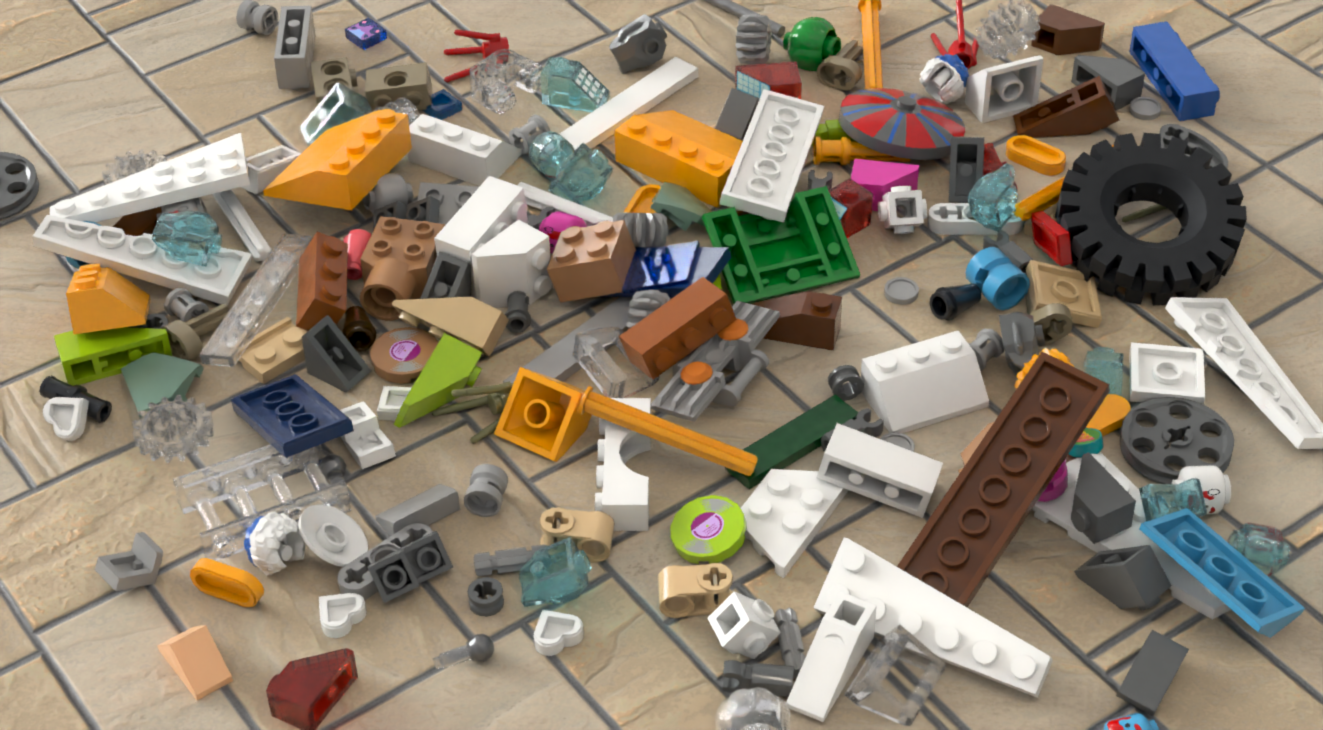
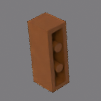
(322, 281)
(677, 328)

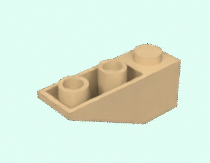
(459, 317)

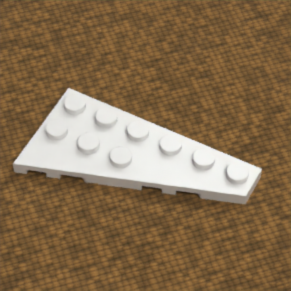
(186, 177)
(1184, 585)

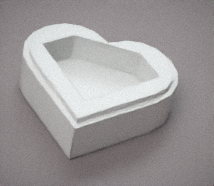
(66, 416)
(340, 613)
(557, 631)

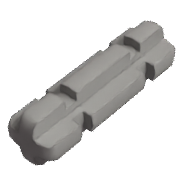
(504, 560)
(790, 639)

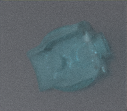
(581, 175)
(994, 198)
(188, 236)
(554, 574)

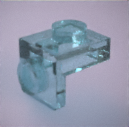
(1106, 366)
(1169, 498)

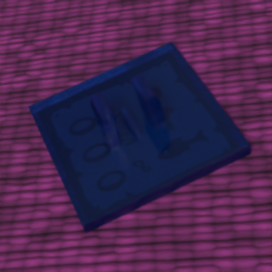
(661, 267)

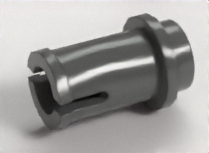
(518, 312)

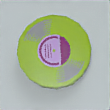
(708, 529)

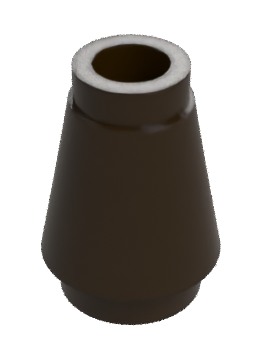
(358, 329)

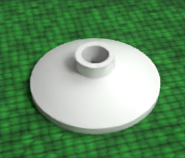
(332, 534)

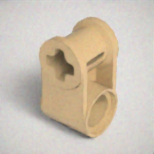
(588, 530)
(691, 589)

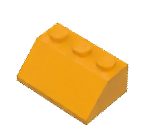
(104, 300)

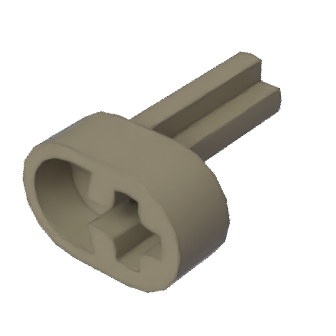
(836, 68)
(1045, 315)
(185, 335)

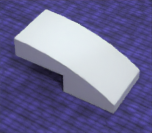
(367, 441)

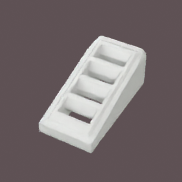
(266, 167)

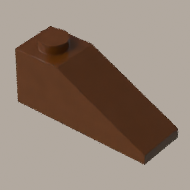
(1069, 113)
(806, 319)

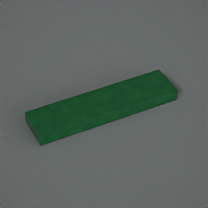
(795, 439)

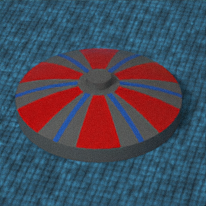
(900, 123)

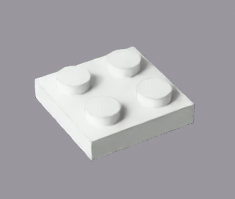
(1166, 372)

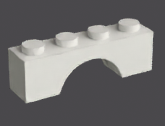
(624, 491)

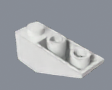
(833, 655)

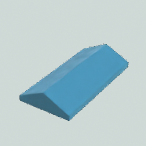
(1223, 571)

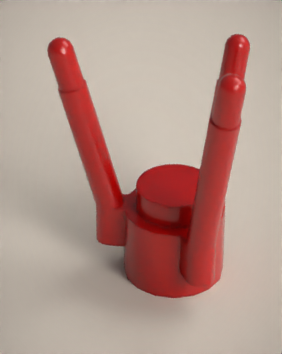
(488, 47)
(960, 47)

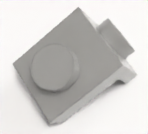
(133, 567)

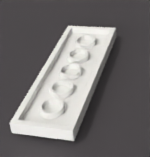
(772, 156)

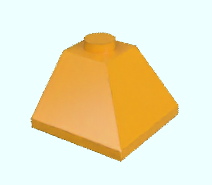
(542, 415)

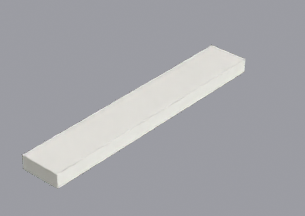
(632, 101)

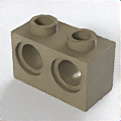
(328, 73)

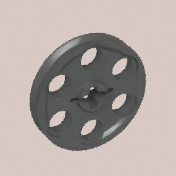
(14, 203)
(1172, 430)

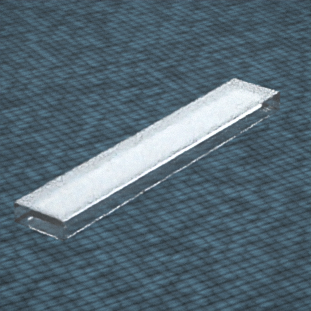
(255, 302)

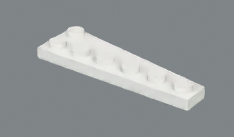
(143, 258)
(1246, 361)
(934, 619)

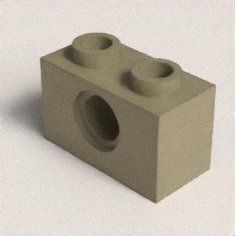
(391, 83)

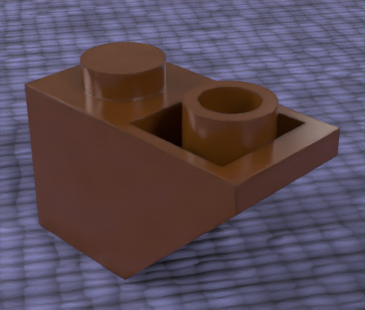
(1067, 32)

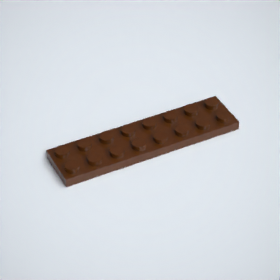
(1004, 478)

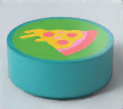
(1089, 441)

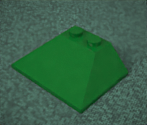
(782, 257)

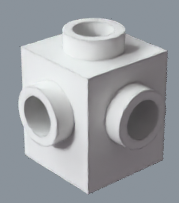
(914, 208)
(744, 625)

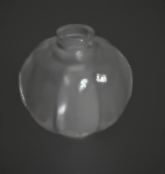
(753, 710)

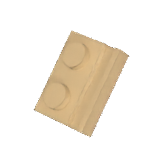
(274, 351)

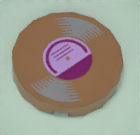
(402, 354)

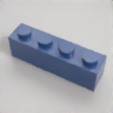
(1174, 71)

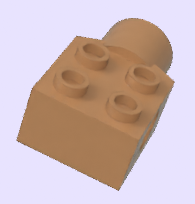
(397, 264)

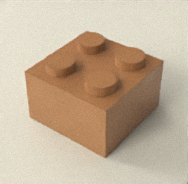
(591, 260)

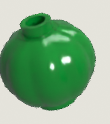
(811, 42)

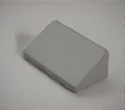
(422, 508)

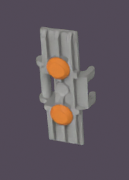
(698, 375)

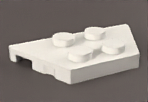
(788, 514)

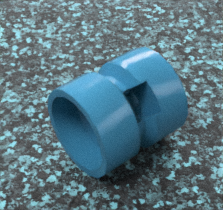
(997, 278)

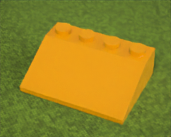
(678, 152)
(345, 161)

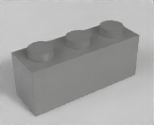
(294, 47)

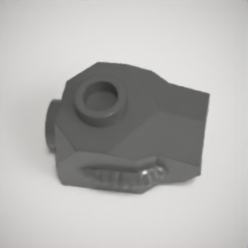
(639, 44)
(1020, 339)

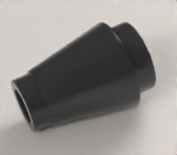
(954, 300)

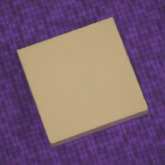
(1064, 286)

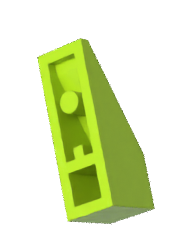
(104, 353)
(448, 369)

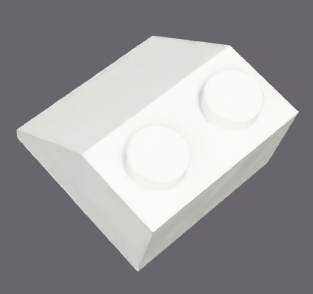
(1004, 89)
(511, 263)

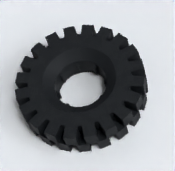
(1183, 184)

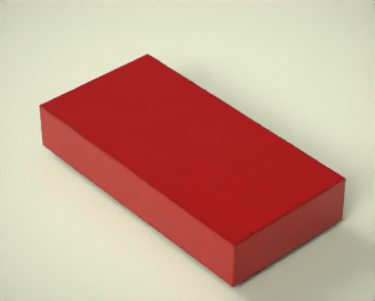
(1051, 238)

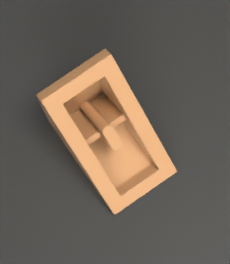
(196, 661)

